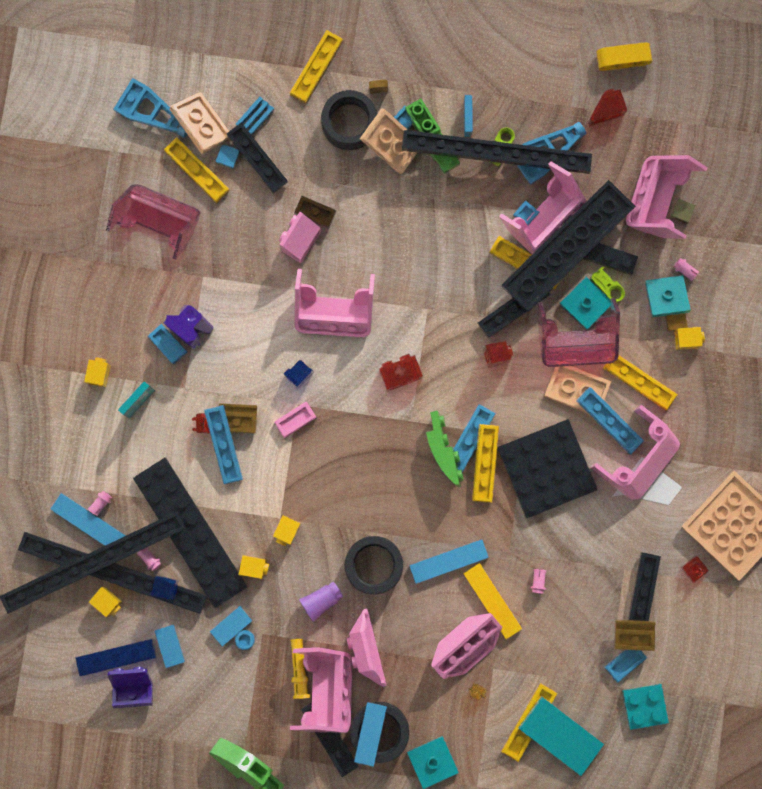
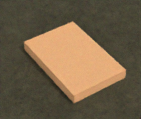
(200, 122)
(386, 139)
(570, 383)

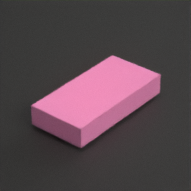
(295, 419)

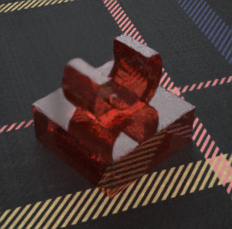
(201, 424)
(694, 569)

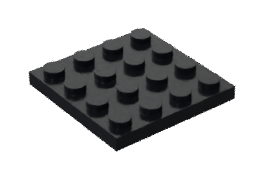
(547, 468)

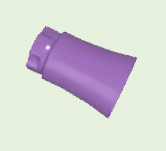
(321, 600)

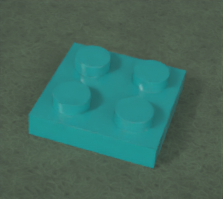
(645, 706)

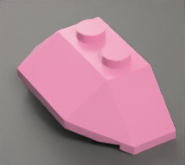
(466, 645)
(365, 649)

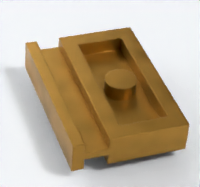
(241, 417)
(635, 635)

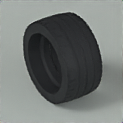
(346, 98)
(352, 554)
(399, 747)

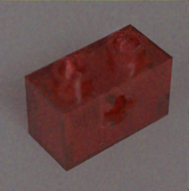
(411, 374)

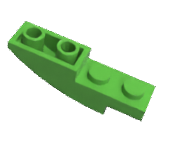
(424, 122)
(445, 456)
(244, 765)

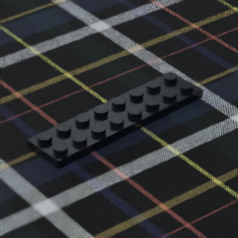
(568, 246)
(197, 542)

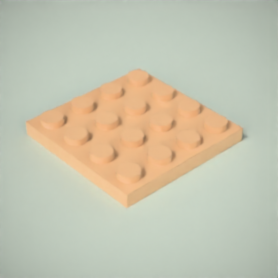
(730, 525)

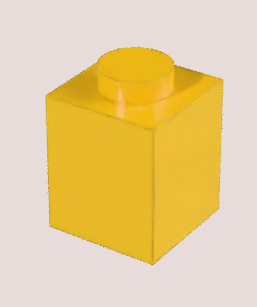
(689, 338)
(97, 372)
(286, 531)
(253, 567)
(106, 602)

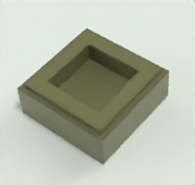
(682, 211)

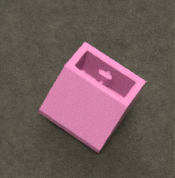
(299, 237)

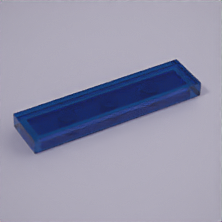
(115, 657)

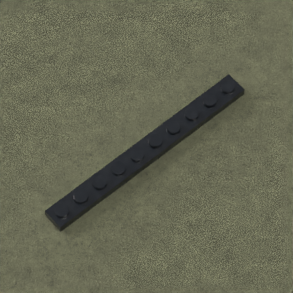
(495, 151)
(92, 562)
(114, 573)

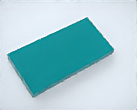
(561, 736)

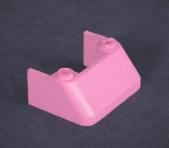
(655, 192)
(561, 204)
(333, 315)
(637, 483)
(329, 691)

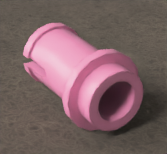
(686, 269)
(100, 503)
(149, 559)
(538, 582)

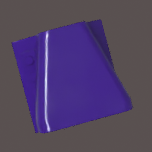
(188, 325)

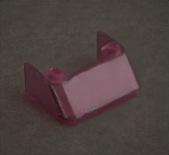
(157, 213)
(580, 346)

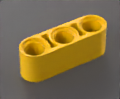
(624, 56)

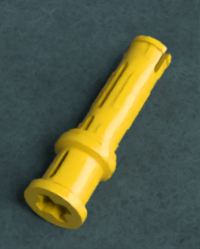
(300, 678)

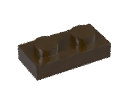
(316, 211)

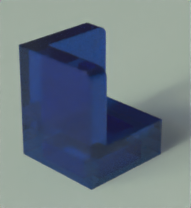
(298, 373)
(164, 587)

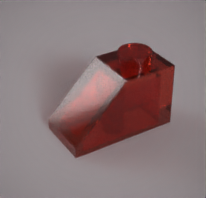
(609, 107)
(497, 354)

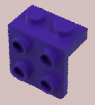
(131, 687)

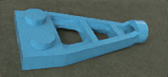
(131, 100)
(533, 174)

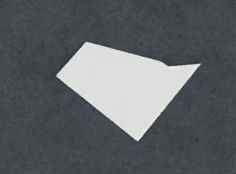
(662, 489)

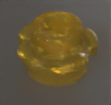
(477, 691)

